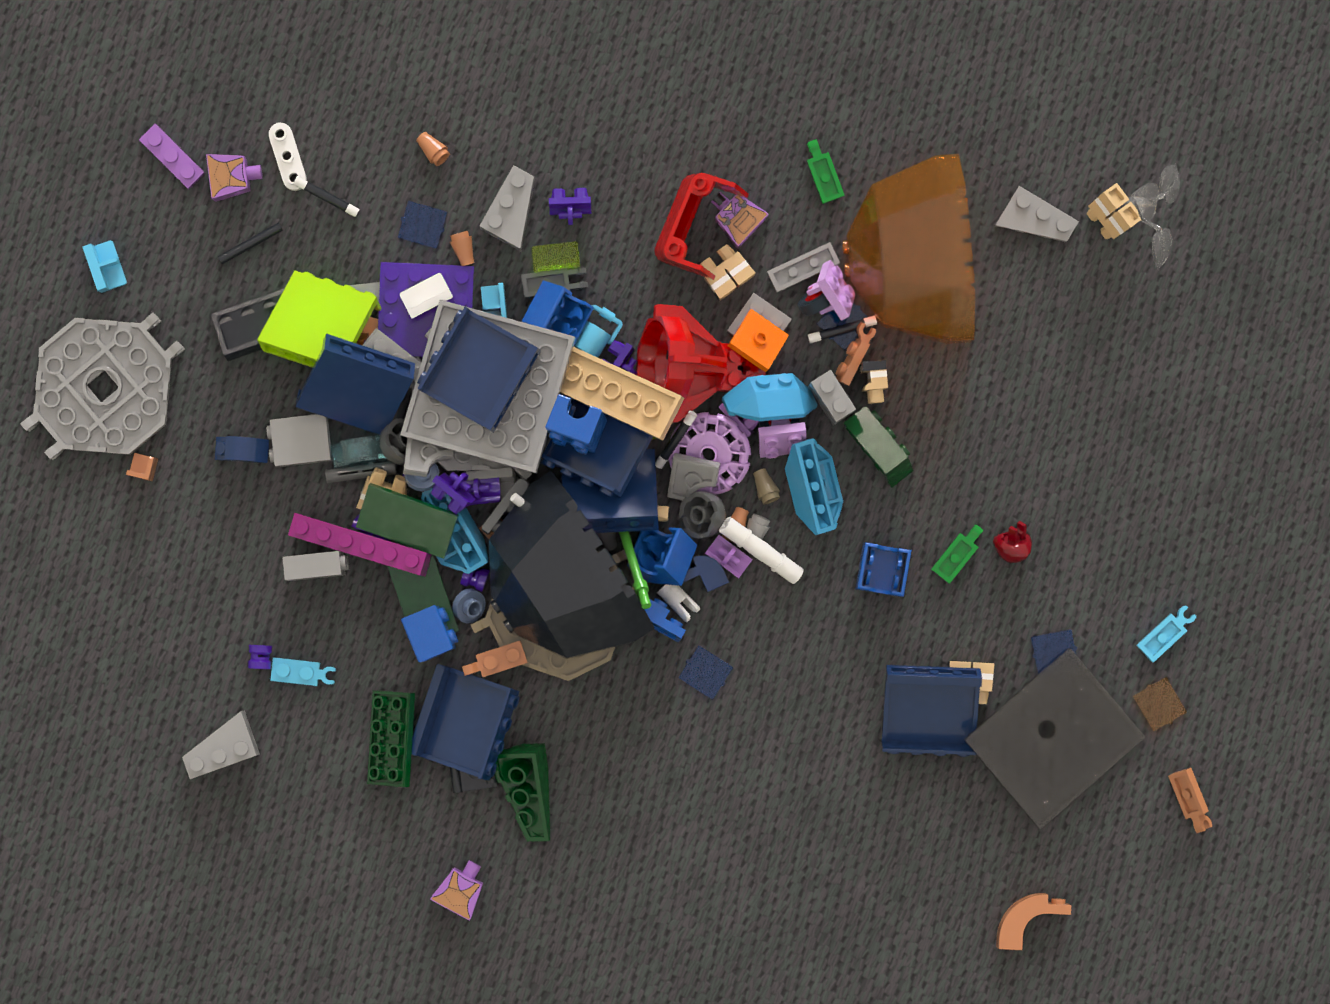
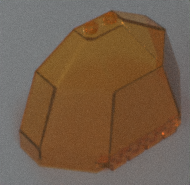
(911, 253)

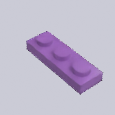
(172, 156)

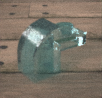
(356, 451)

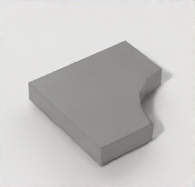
(422, 456)
(691, 474)

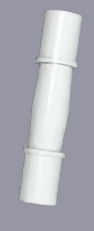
(761, 550)

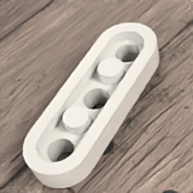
(280, 147)

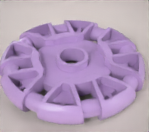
(720, 445)

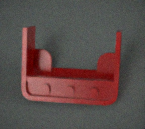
(671, 245)

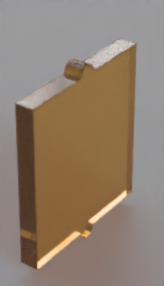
(1159, 704)

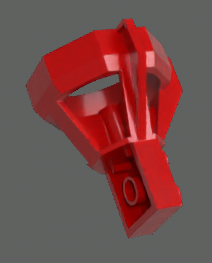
(695, 361)

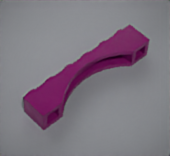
(360, 544)

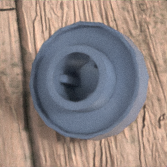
(422, 483)
(469, 605)

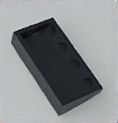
(242, 325)

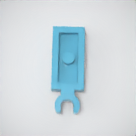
(1164, 635)
(299, 672)

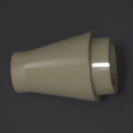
(766, 488)

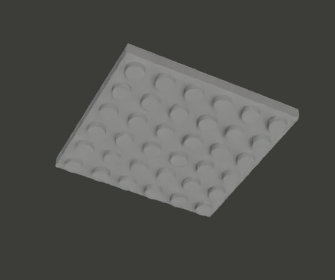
(522, 431)

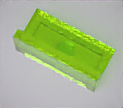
(556, 256)

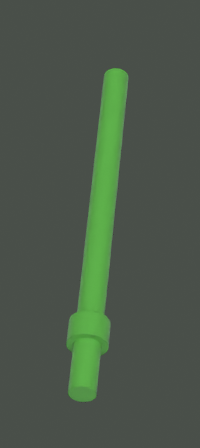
(640, 585)

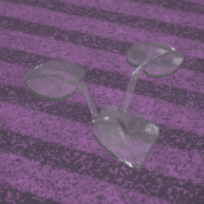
(1145, 202)

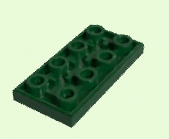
(407, 520)
(421, 592)
(391, 738)

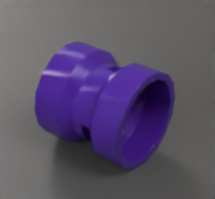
(476, 579)
(259, 662)

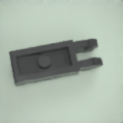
(532, 281)
(505, 505)

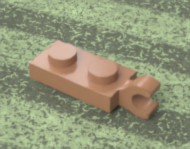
(856, 352)
(497, 660)
(1190, 798)

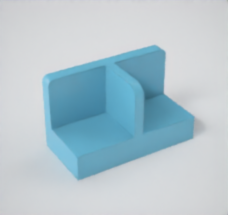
(105, 266)
(494, 300)

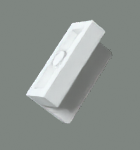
(425, 295)

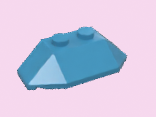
(770, 398)
(814, 486)
(467, 546)

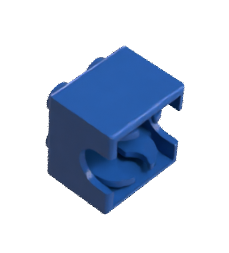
(558, 310)
(579, 433)
(664, 556)
(883, 569)
(429, 633)

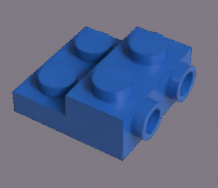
(658, 614)

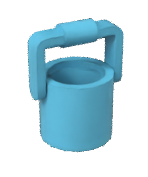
(594, 339)

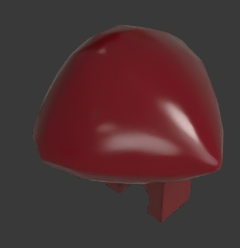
(1013, 545)

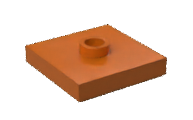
(758, 340)

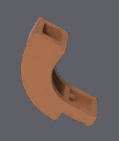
(1021, 912)

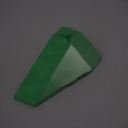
(526, 784)

